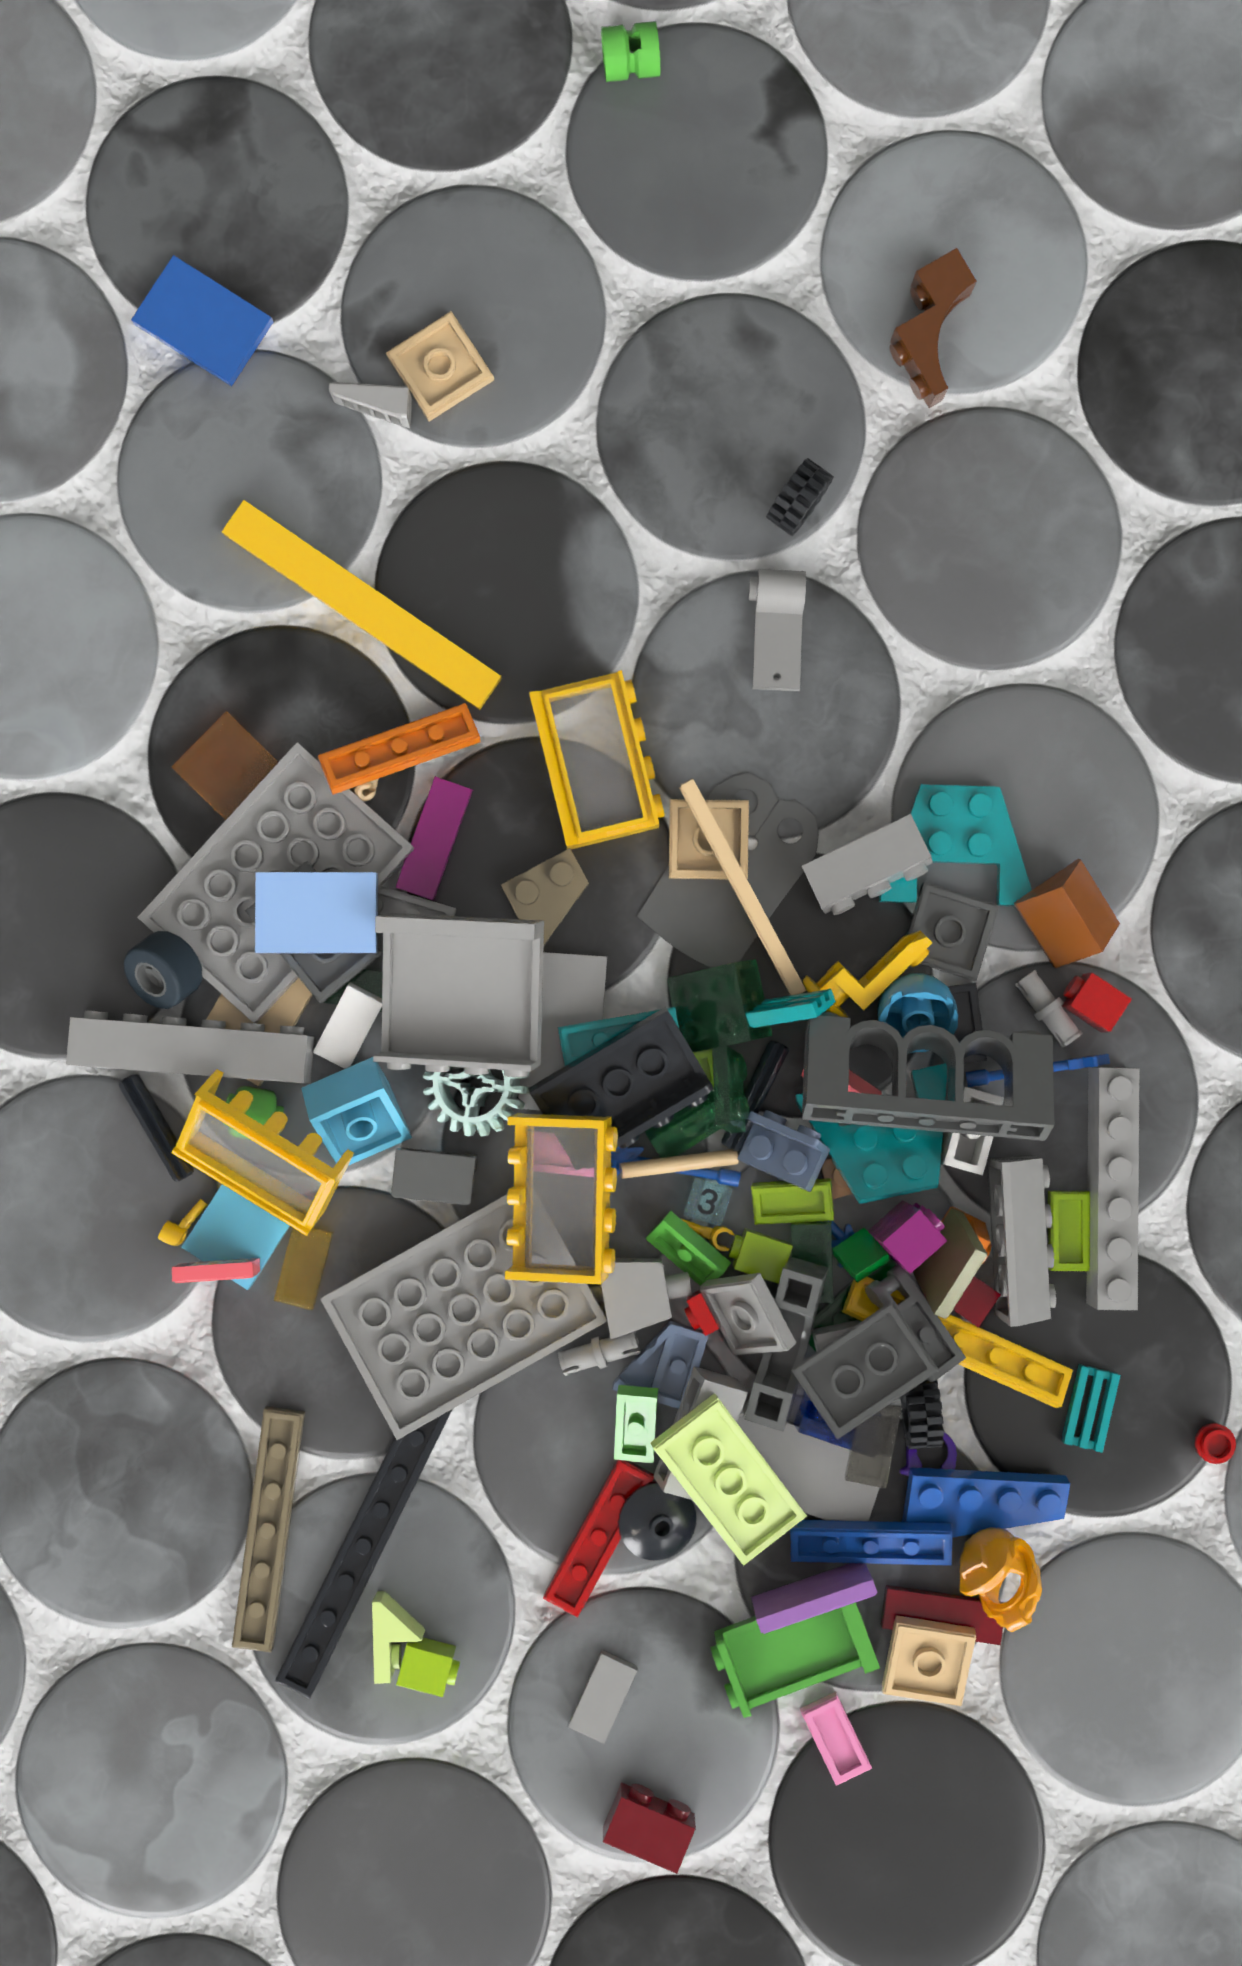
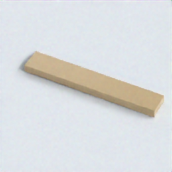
(741, 887)

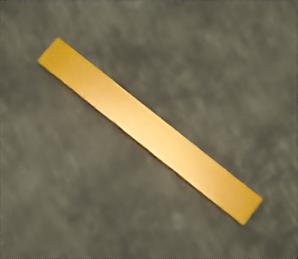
(361, 604)

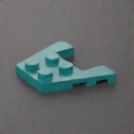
(966, 828)
(887, 1160)

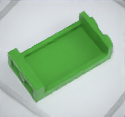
(791, 1657)

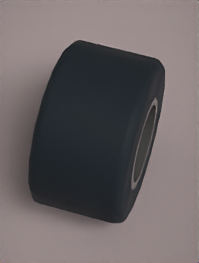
(163, 969)

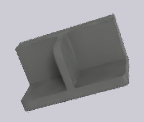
(433, 1175)

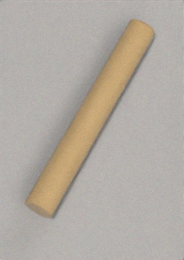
(678, 1163)

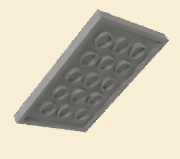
(273, 830)
(449, 1323)

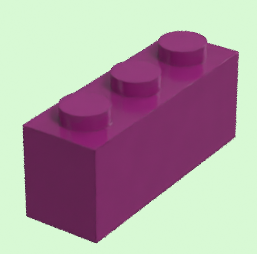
(909, 1234)

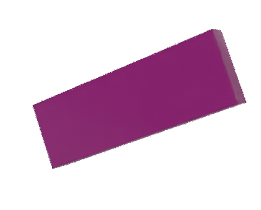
(434, 838)

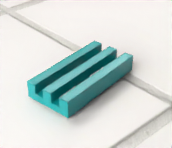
(791, 1008)
(1105, 1413)

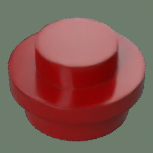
(1215, 1443)

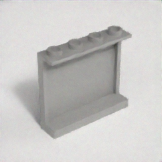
(461, 993)

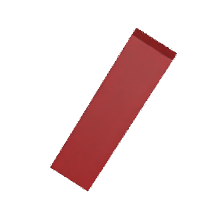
(595, 1540)

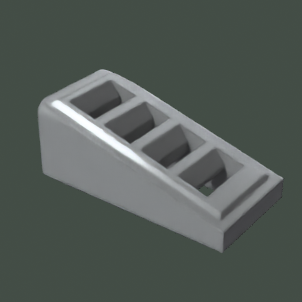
(379, 401)

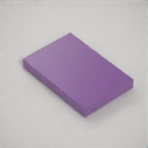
(813, 1596)

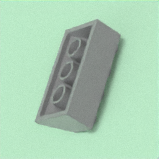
(1020, 1239)

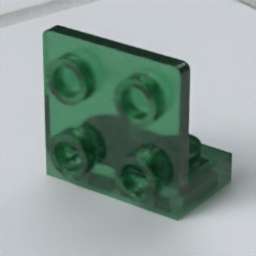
(715, 1003)

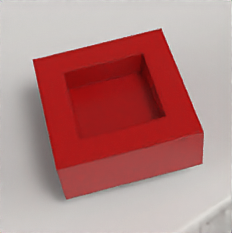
(700, 1314)

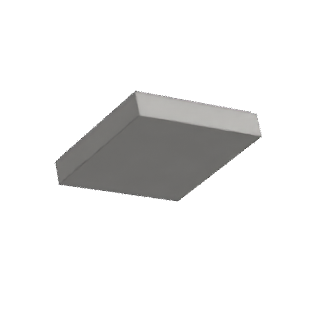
(747, 1314)

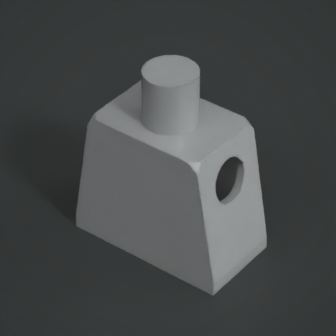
(640, 1294)

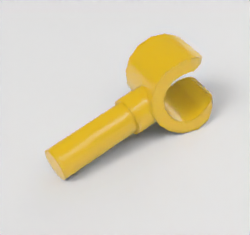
(710, 1233)
(175, 1234)

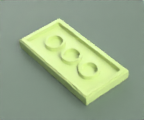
(728, 1479)

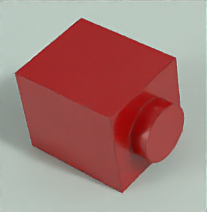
(1095, 1001)

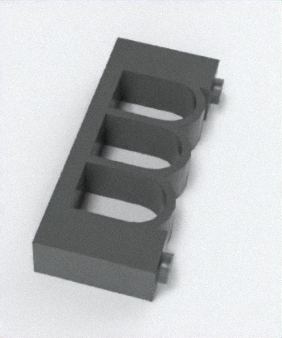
(1023, 1058)

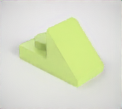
(391, 1625)

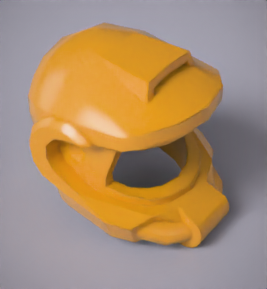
(985, 1565)

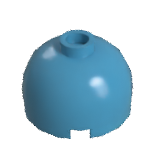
(916, 1002)

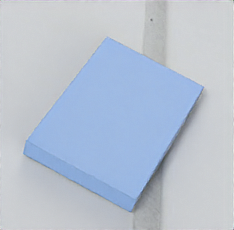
(316, 912)

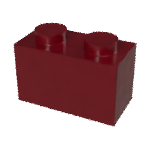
(649, 1826)

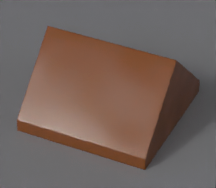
(1068, 915)

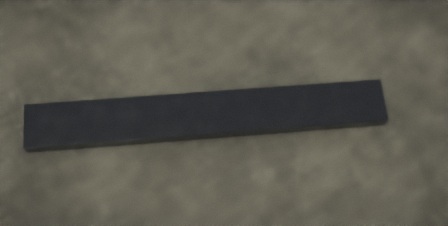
(358, 1557)

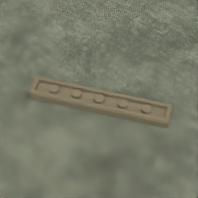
(268, 1529)

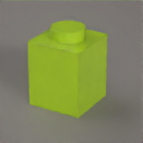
(760, 1254)
(428, 1667)

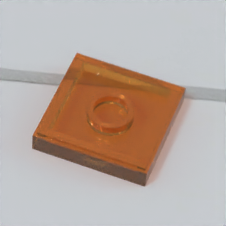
(225, 765)

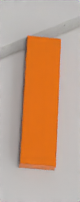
(399, 748)

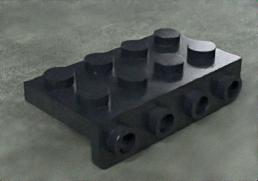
(632, 1078)

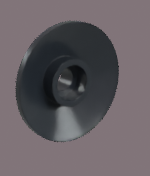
(644, 1510)

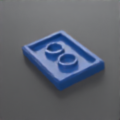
(202, 320)

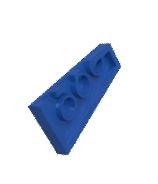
(983, 1498)

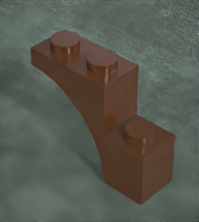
(915, 343)

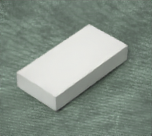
(348, 1026)

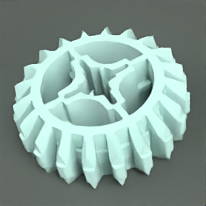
(474, 1100)

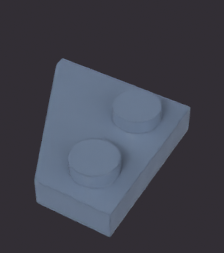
(666, 1363)

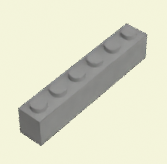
(190, 1049)
(1113, 1187)

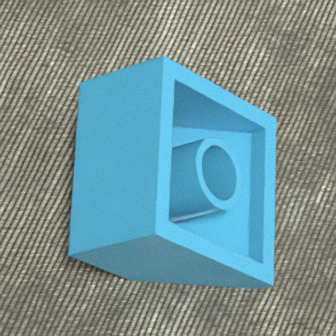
(356, 1111)

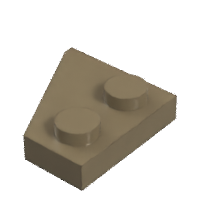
(547, 891)

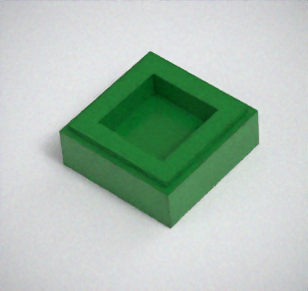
(860, 1254)

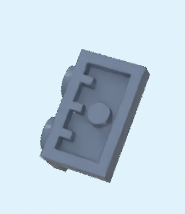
(784, 1151)

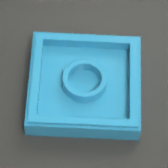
(235, 1230)

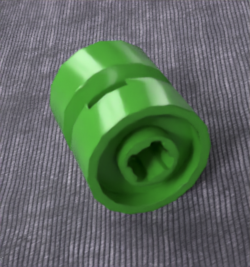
(616, 49)

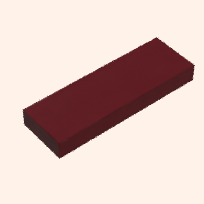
(940, 1608)

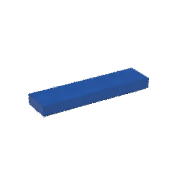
(872, 1542)

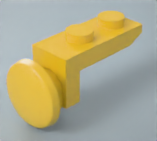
(906, 952)

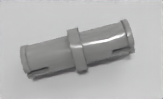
(1048, 1009)
(598, 1353)

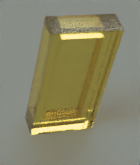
(303, 1268)

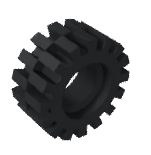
(799, 496)
(923, 1416)

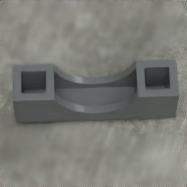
(775, 1383)

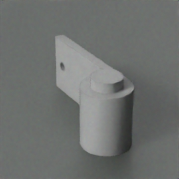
(777, 628)

